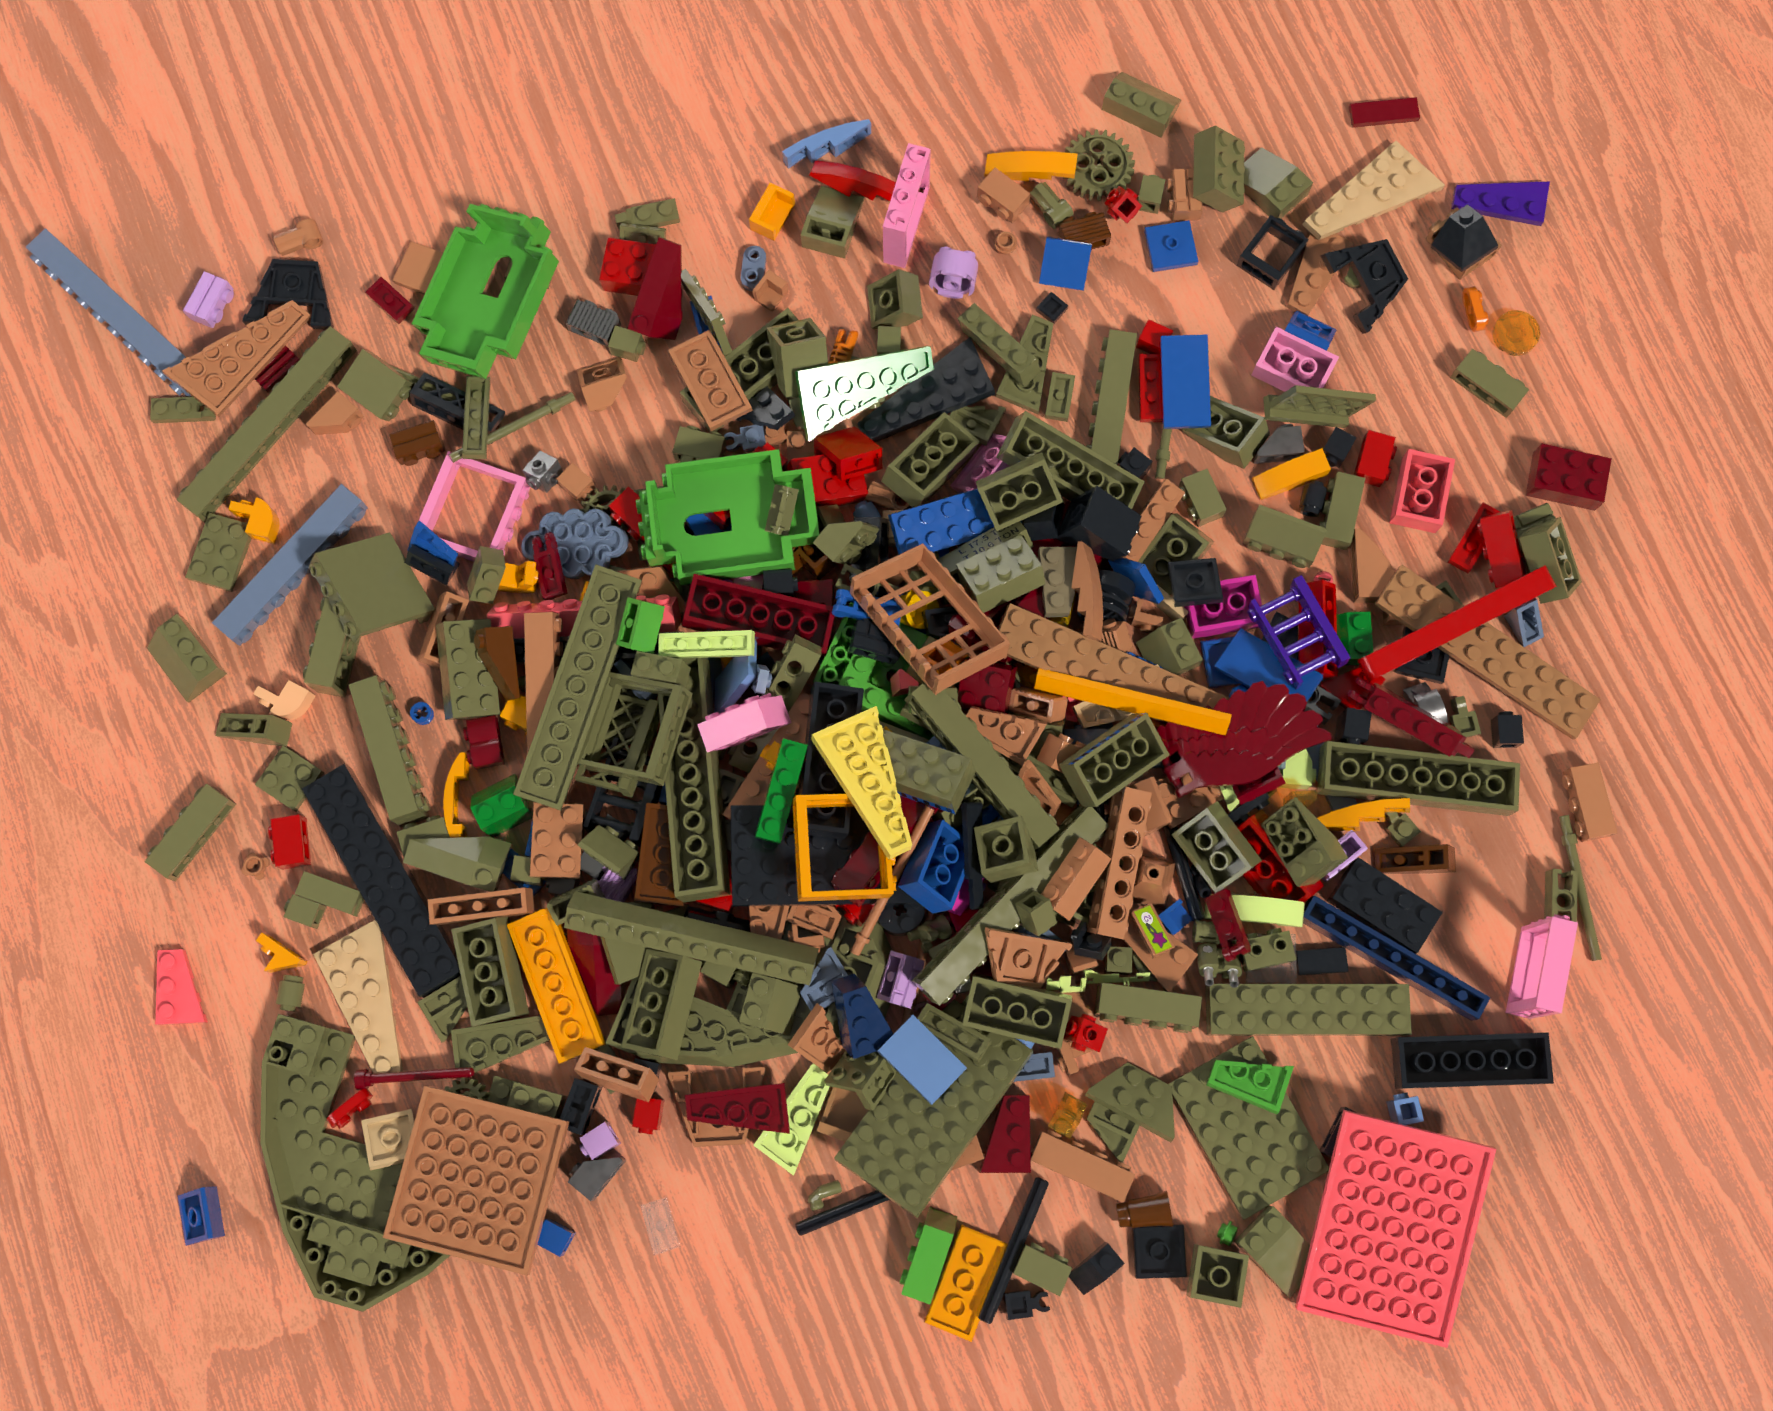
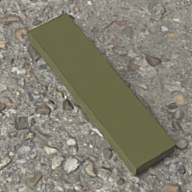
(476, 418)

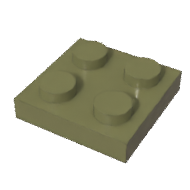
(287, 777)

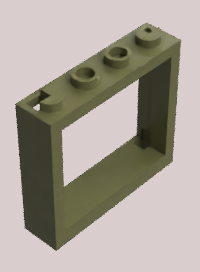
(666, 738)

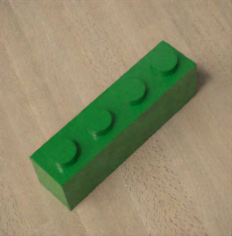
(781, 791)

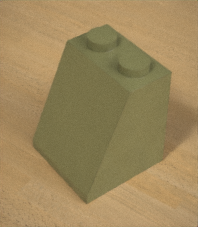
(794, 348)

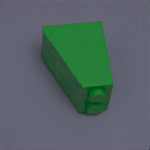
(498, 808)

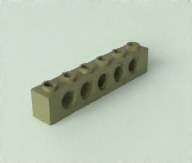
(796, 650)

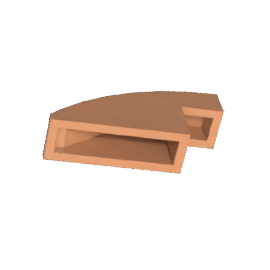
(1369, 572)

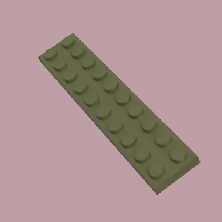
(576, 689)

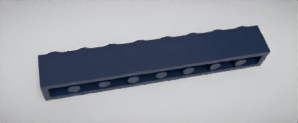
(1394, 959)

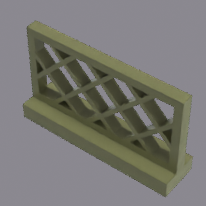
(1316, 406)
(639, 745)

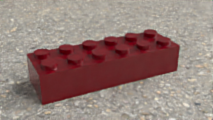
(772, 616)

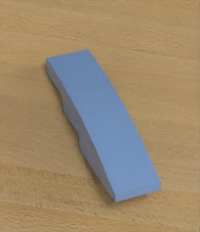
(834, 139)

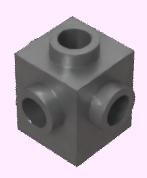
(542, 472)

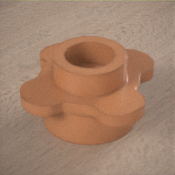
(248, 866)

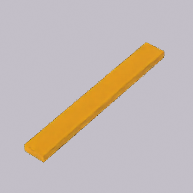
(1132, 701)

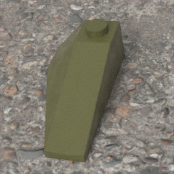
(463, 859)

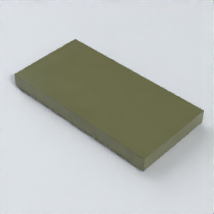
(627, 958)

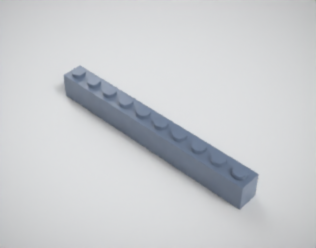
(106, 305)

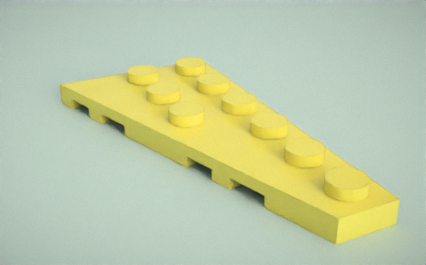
(865, 772)

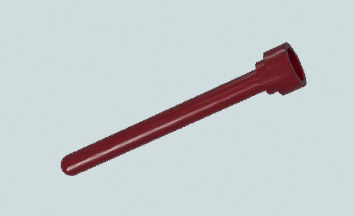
(364, 1079)

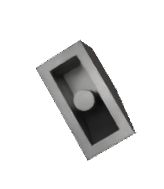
(1282, 445)
(594, 1175)

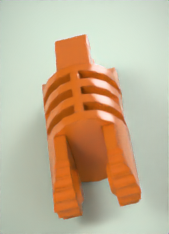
(842, 351)

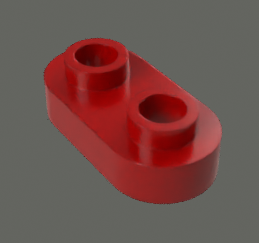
(357, 1102)

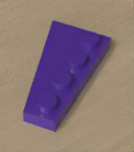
(1509, 201)

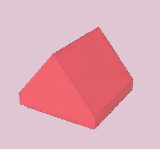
(900, 683)

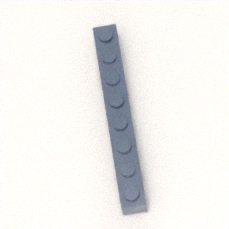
(289, 565)

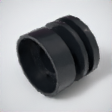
(1116, 595)

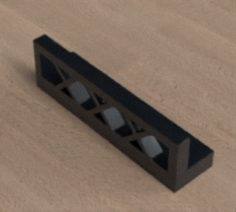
(447, 410)

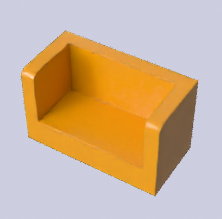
(772, 211)

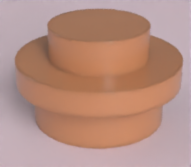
(1005, 243)

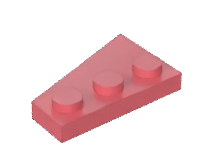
(175, 990)

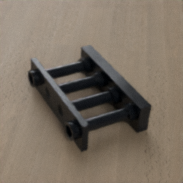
(652, 794)

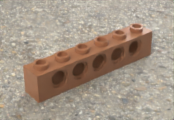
(1114, 847)

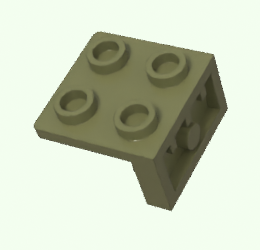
(867, 1076)

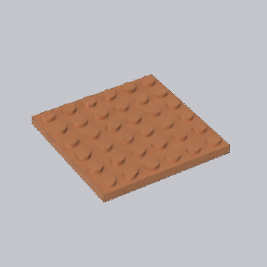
(476, 1180)

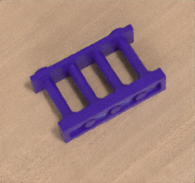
(1311, 613)

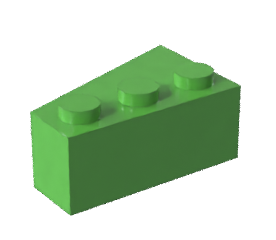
(928, 1255)

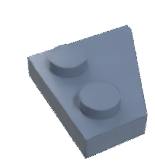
(821, 988)

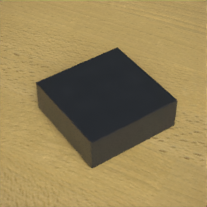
(1052, 308)

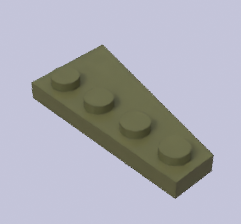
(1037, 342)
(496, 1042)

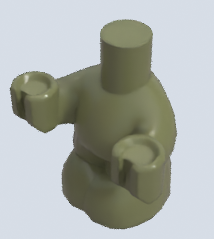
(930, 931)

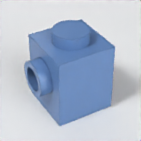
(1405, 1109)

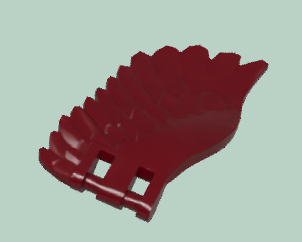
(1262, 734)

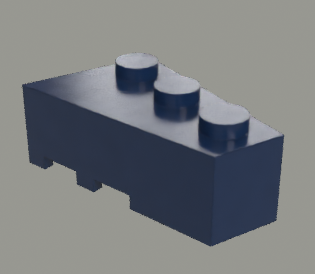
(859, 1018)

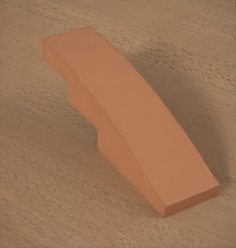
(1088, 585)

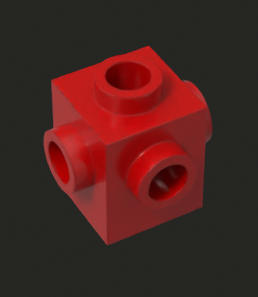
(1122, 204)
(1085, 1033)

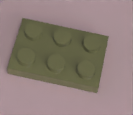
(219, 553)

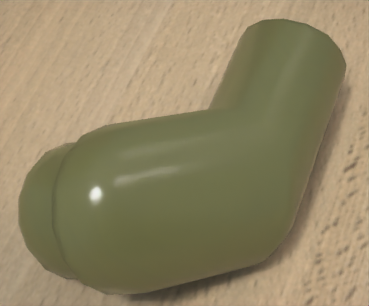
(823, 1191)

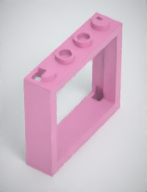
(906, 205)
(443, 485)
(1554, 972)

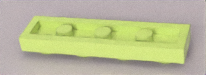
(707, 644)

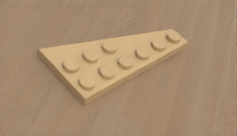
(1377, 189)
(362, 988)

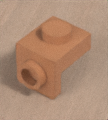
(1144, 621)
(813, 941)

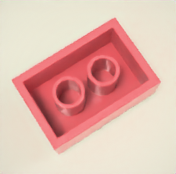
(1422, 491)

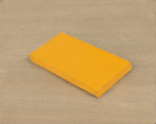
(965, 1283)

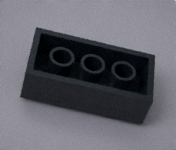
(1384, 905)

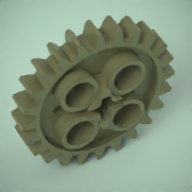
(1099, 164)

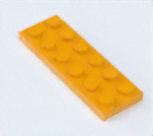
(556, 985)

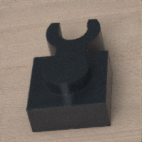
(1020, 1304)

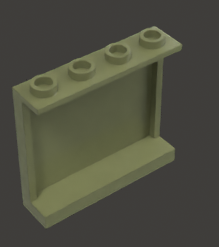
(370, 586)

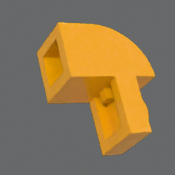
(262, 522)
(519, 578)

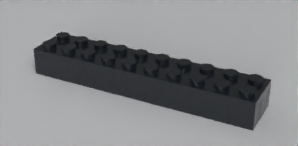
(383, 879)

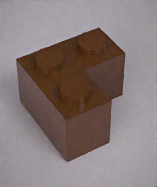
(813, 560)

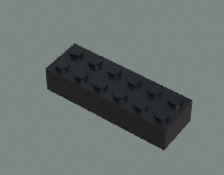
(827, 706)
(1472, 1060)

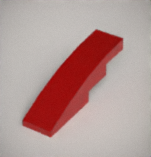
(850, 178)

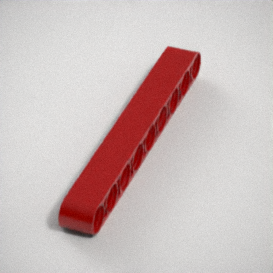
(1456, 623)

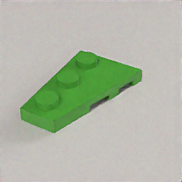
(1252, 1083)

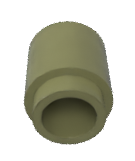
(290, 992)

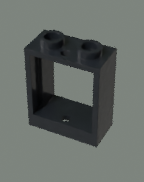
(1261, 269)

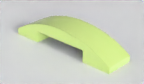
(1267, 910)

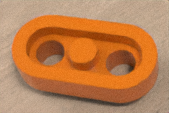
(1474, 310)

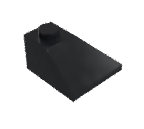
(1464, 239)

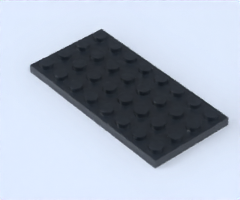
(766, 871)

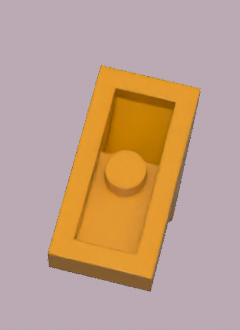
(283, 958)

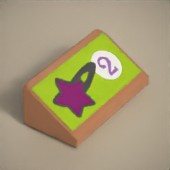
(1152, 930)

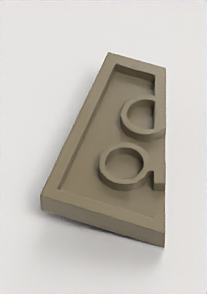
(1058, 573)

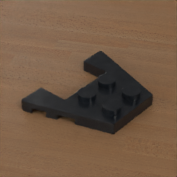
(1377, 273)
(292, 281)

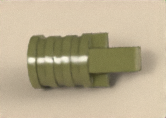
(1205, 933)

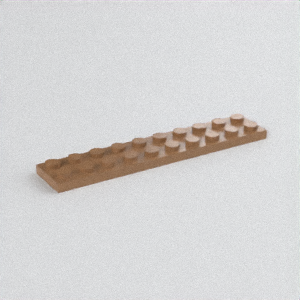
(1065, 651)
(1492, 655)

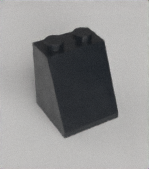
(1100, 523)

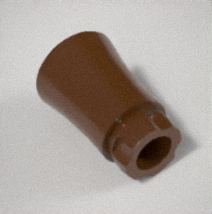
(1145, 1211)

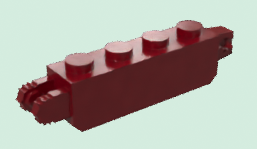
(1412, 719)

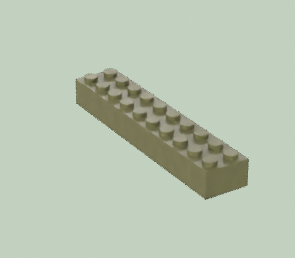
(696, 799)

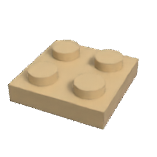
(387, 1138)

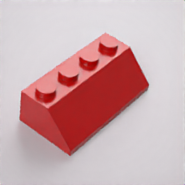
(1270, 875)

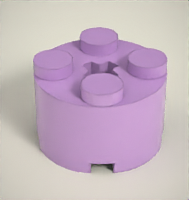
(954, 272)

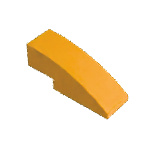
(1292, 474)

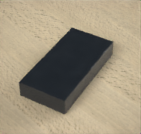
(1321, 961)

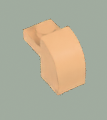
(289, 704)

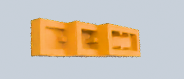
(1032, 164)
(1374, 811)

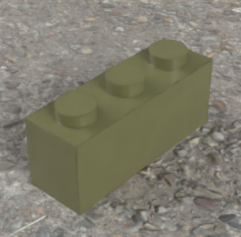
(1489, 383)
(1341, 509)

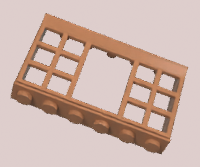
(958, 598)

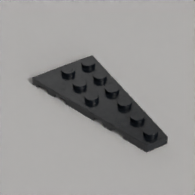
(953, 384)

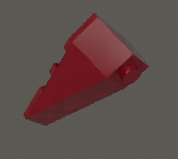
(659, 302)
(595, 971)

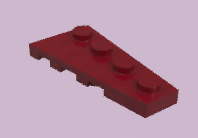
(747, 1107)

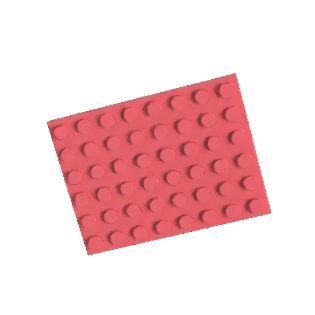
(1395, 1228)

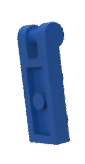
(857, 612)

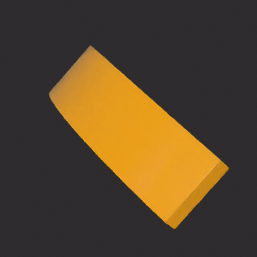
(458, 772)

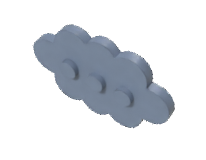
(581, 540)

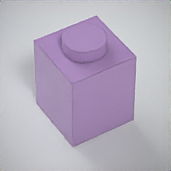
(599, 1141)

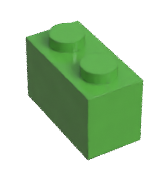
(640, 625)

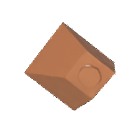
(602, 383)

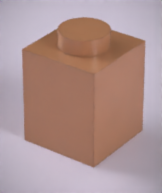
(576, 483)

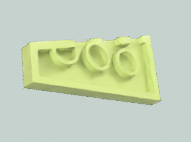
(803, 1110)

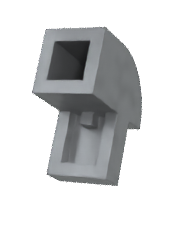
(1427, 699)

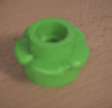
(1227, 1233)

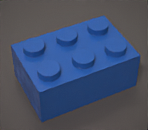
(935, 868)

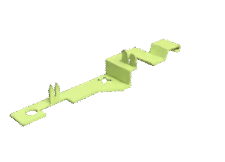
(1065, 981)

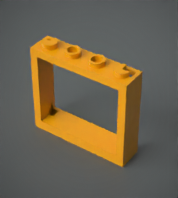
(804, 890)

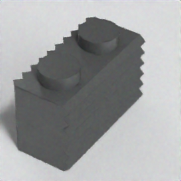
(592, 322)

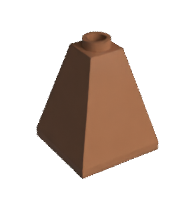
(1154, 888)

